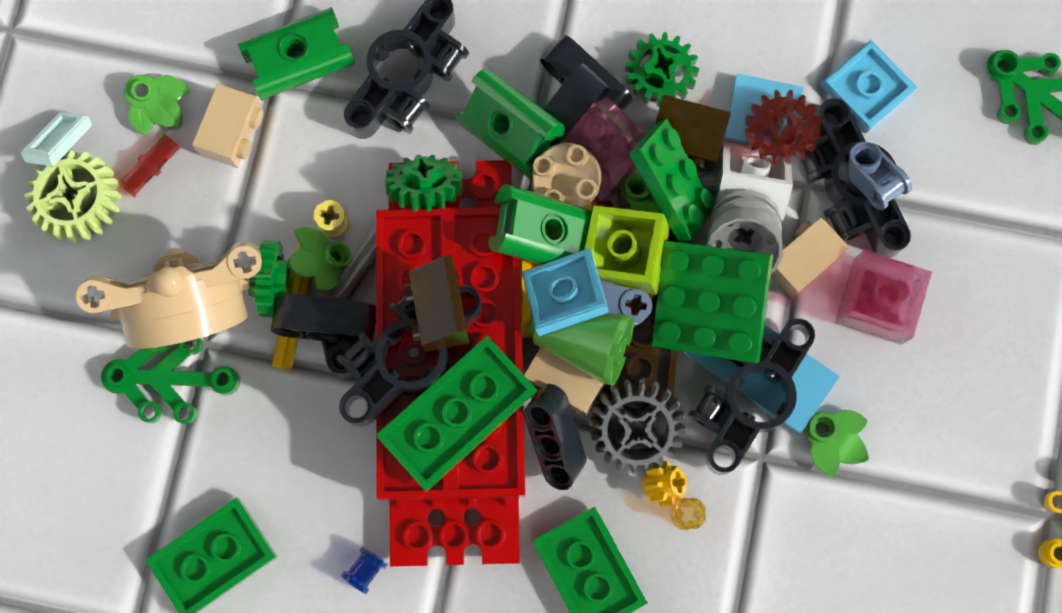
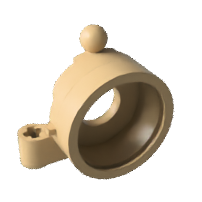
(178, 299)

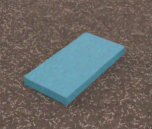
(811, 380)

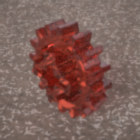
(769, 119)

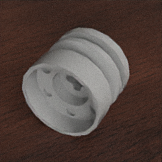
(747, 223)

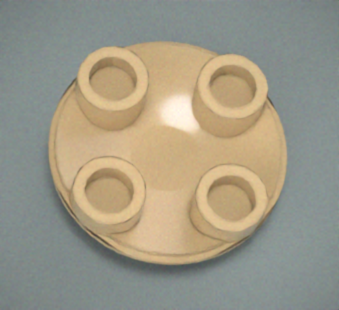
(567, 174)

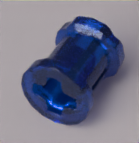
(364, 570)

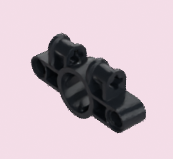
(404, 103)
(851, 214)
(369, 365)
(738, 429)

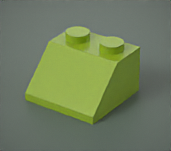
(628, 246)

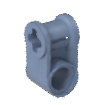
(880, 179)
(619, 296)

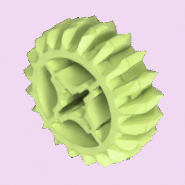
(47, 200)

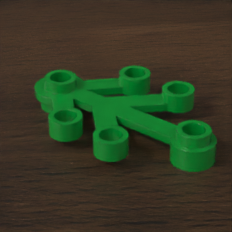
(1036, 92)
(163, 378)

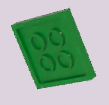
(712, 300)

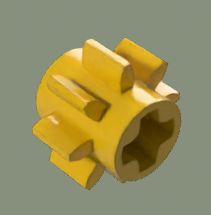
(664, 484)

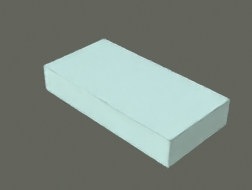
(56, 139)

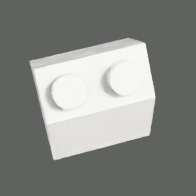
(746, 171)

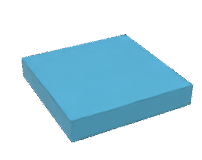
(869, 85)
(746, 92)
(564, 292)

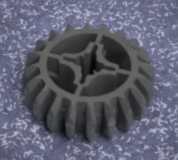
(620, 448)

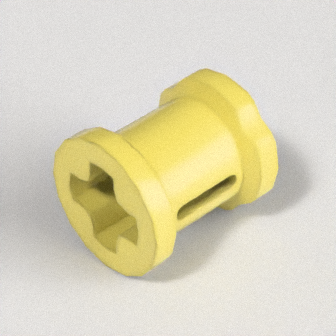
(326, 210)

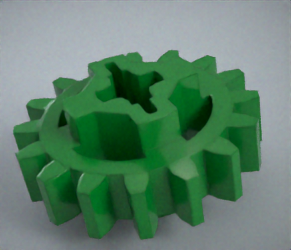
(668, 56)
(423, 182)
(271, 279)

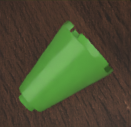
(591, 345)

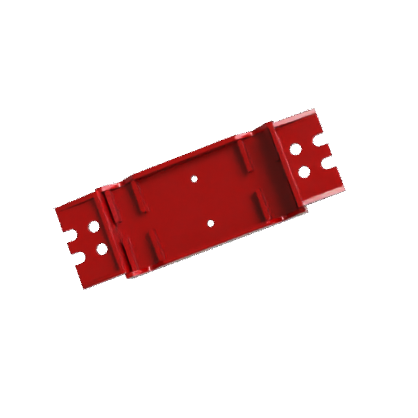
(493, 472)

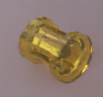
(677, 513)

